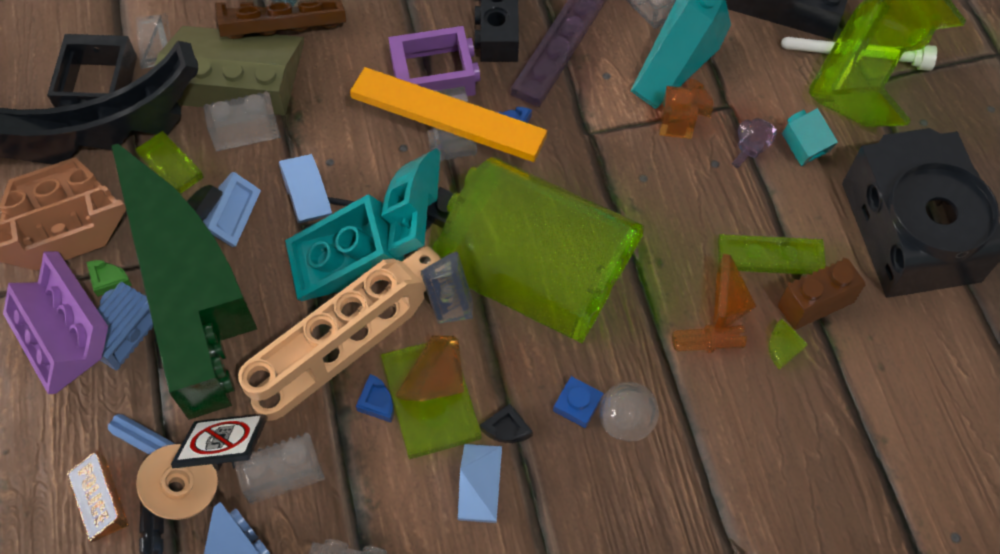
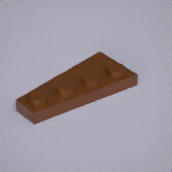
(278, 16)

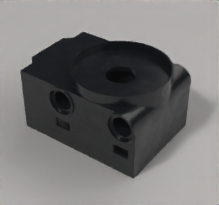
(896, 184)

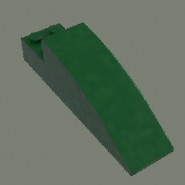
(186, 287)

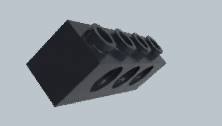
(498, 31)

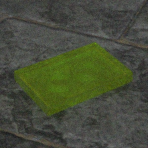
(431, 423)

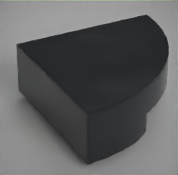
(204, 200)
(506, 426)

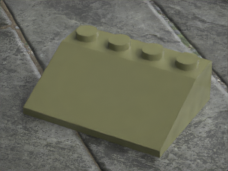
(239, 66)

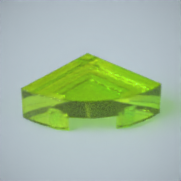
(784, 344)

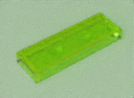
(773, 253)

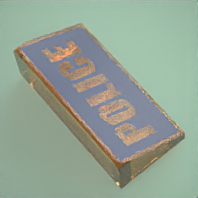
(97, 497)

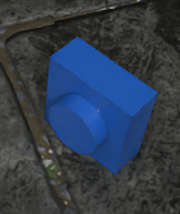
(578, 402)

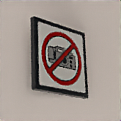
(220, 441)

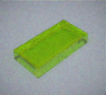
(169, 162)

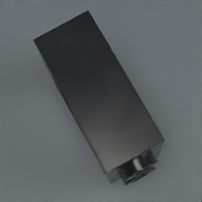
(81, 50)

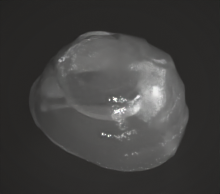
(629, 411)

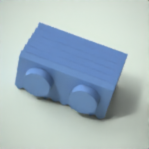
(127, 321)

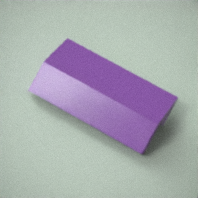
(55, 323)

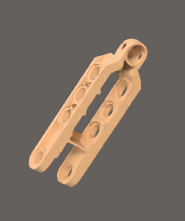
(297, 357)

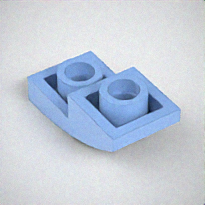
(305, 188)

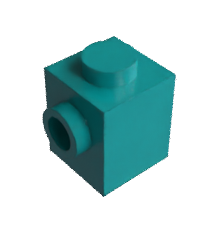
(808, 136)

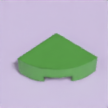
(105, 276)

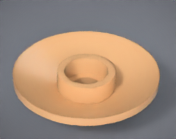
(157, 473)

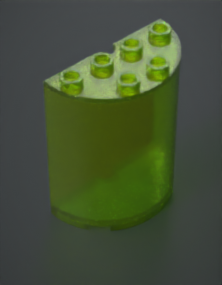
(537, 246)

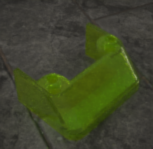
(868, 53)

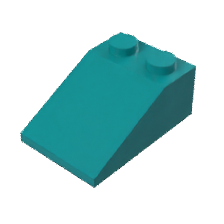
(339, 249)

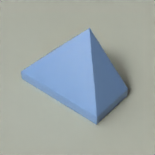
(232, 209)
(479, 483)

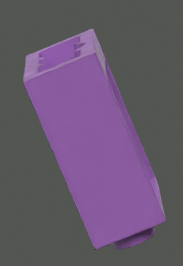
(433, 43)

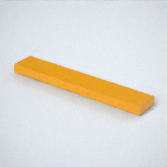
(449, 114)

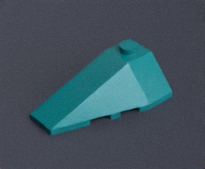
(683, 45)

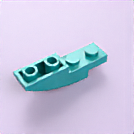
(407, 203)

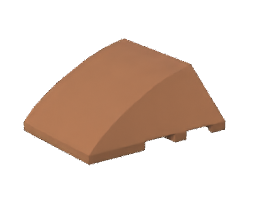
(56, 211)

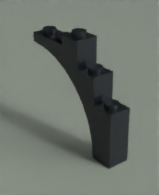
(141, 106)

